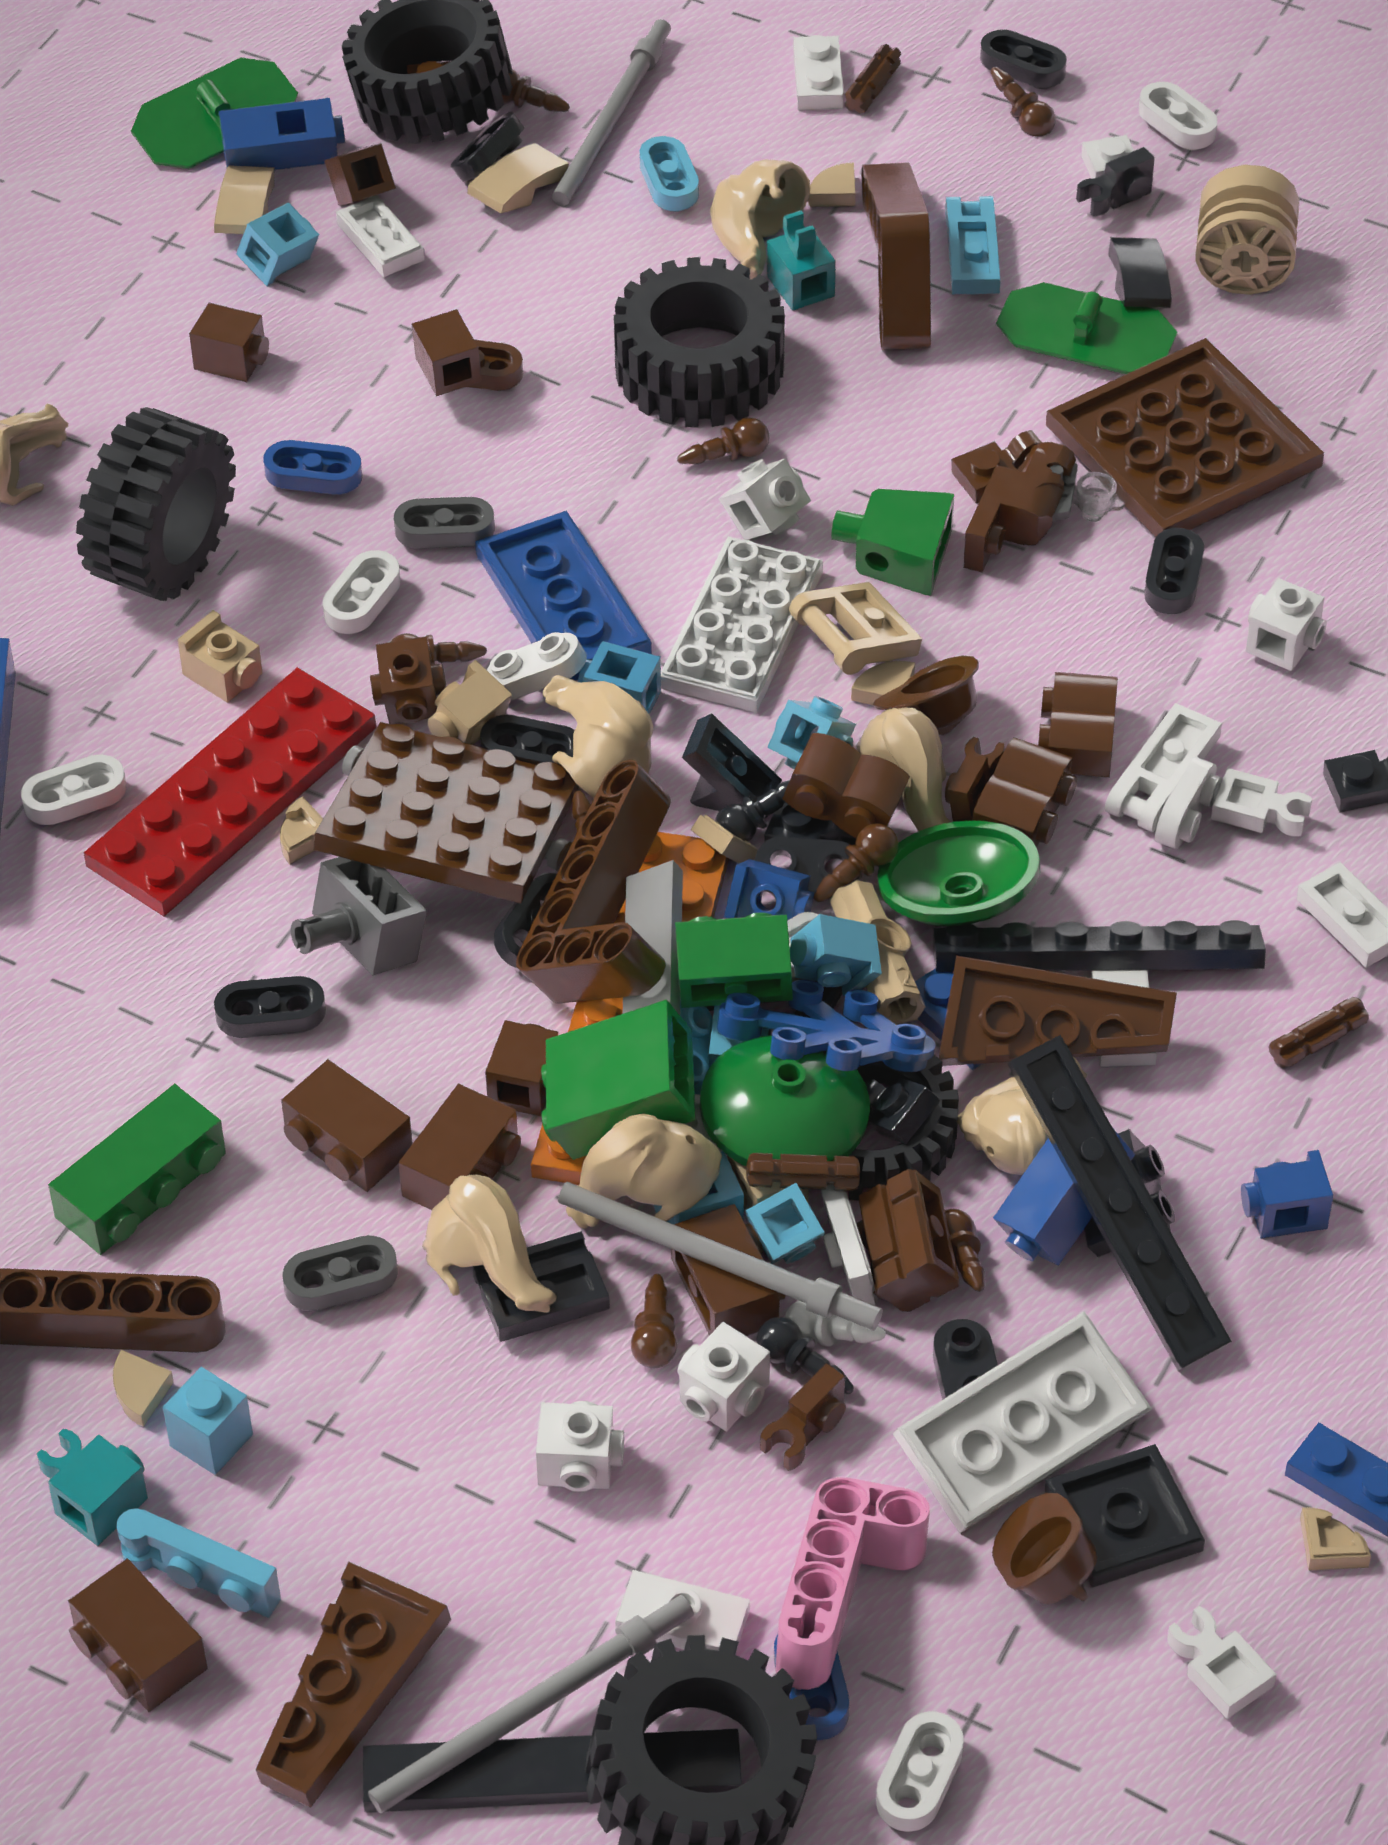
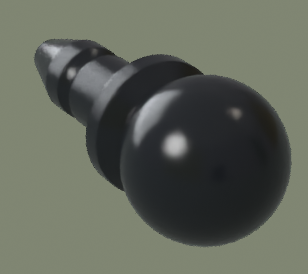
(745, 818)
(788, 1346)

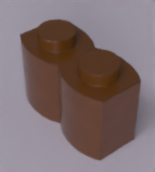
(1081, 720)
(844, 786)
(1027, 790)

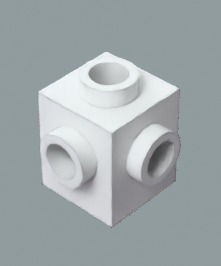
(765, 499)
(1285, 624)
(724, 1377)
(577, 1445)

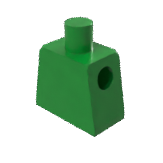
(899, 536)

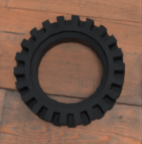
(929, 1144)

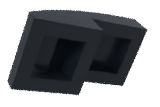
(1141, 272)

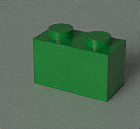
(733, 957)

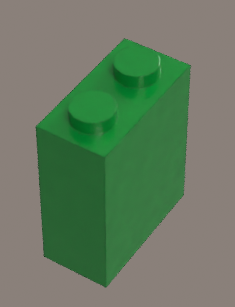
(617, 1071)

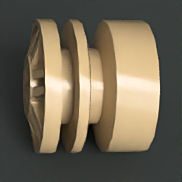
(1247, 229)

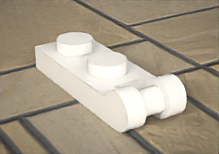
(1161, 764)

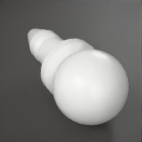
(830, 1330)

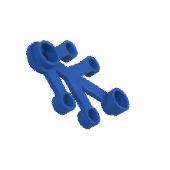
(847, 1046)

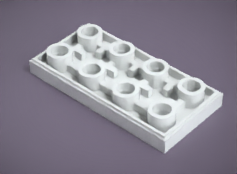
(740, 624)

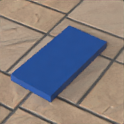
(559, 585)

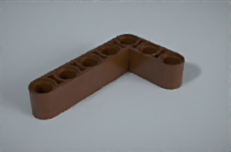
(903, 245)
(573, 943)
(109, 1310)

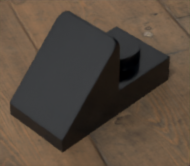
(725, 767)

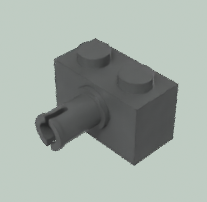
(365, 913)

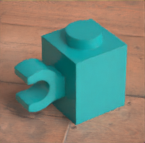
(800, 264)
(93, 1484)

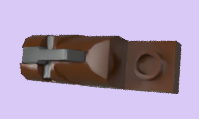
(1021, 503)

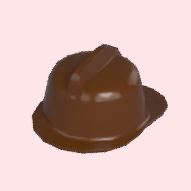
(939, 691)
(1045, 1550)

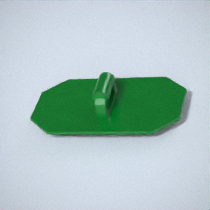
(185, 122)
(1085, 328)

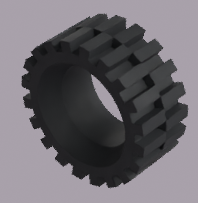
(436, 99)
(699, 380)
(156, 503)
(663, 1813)

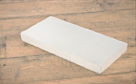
(1021, 1422)

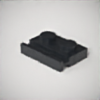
(566, 1270)

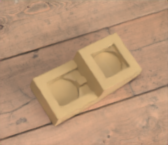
(513, 179)
(243, 197)

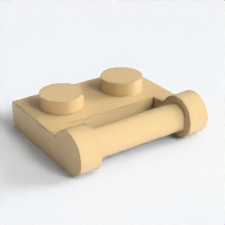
(866, 615)

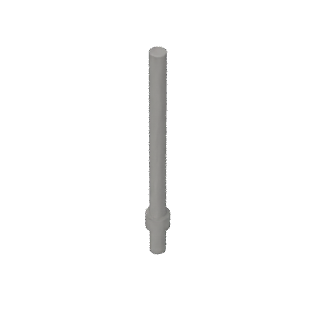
(643, 59)
(820, 1295)
(631, 1637)

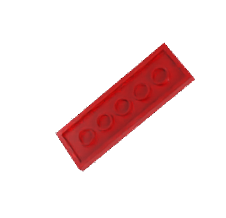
(229, 791)

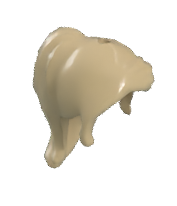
(754, 208)
(18, 439)
(608, 730)
(915, 746)
(1004, 1126)
(651, 1164)
(483, 1228)

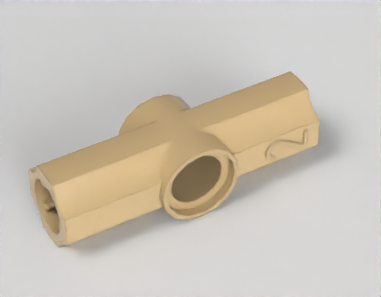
(895, 987)

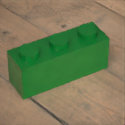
(137, 1169)

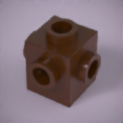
(407, 680)

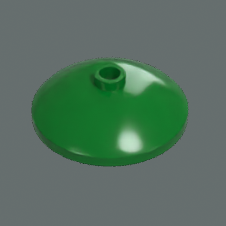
(960, 873)
(755, 1109)

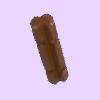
(873, 78)
(1318, 1032)
(805, 1170)

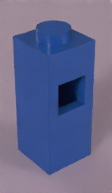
(281, 134)
(1045, 1209)

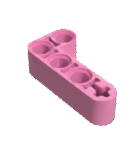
(847, 1527)

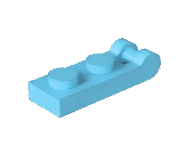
(972, 246)
(198, 1562)

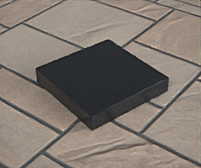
(1130, 1513)

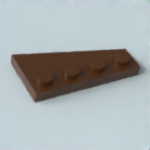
(1011, 1009)
(359, 1664)

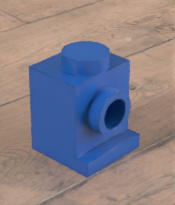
(754, 877)
(1289, 1197)

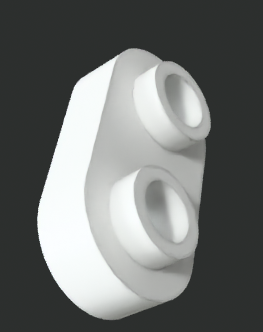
(1178, 115)
(355, 598)
(535, 665)
(73, 789)
(1182, 810)
(919, 1776)

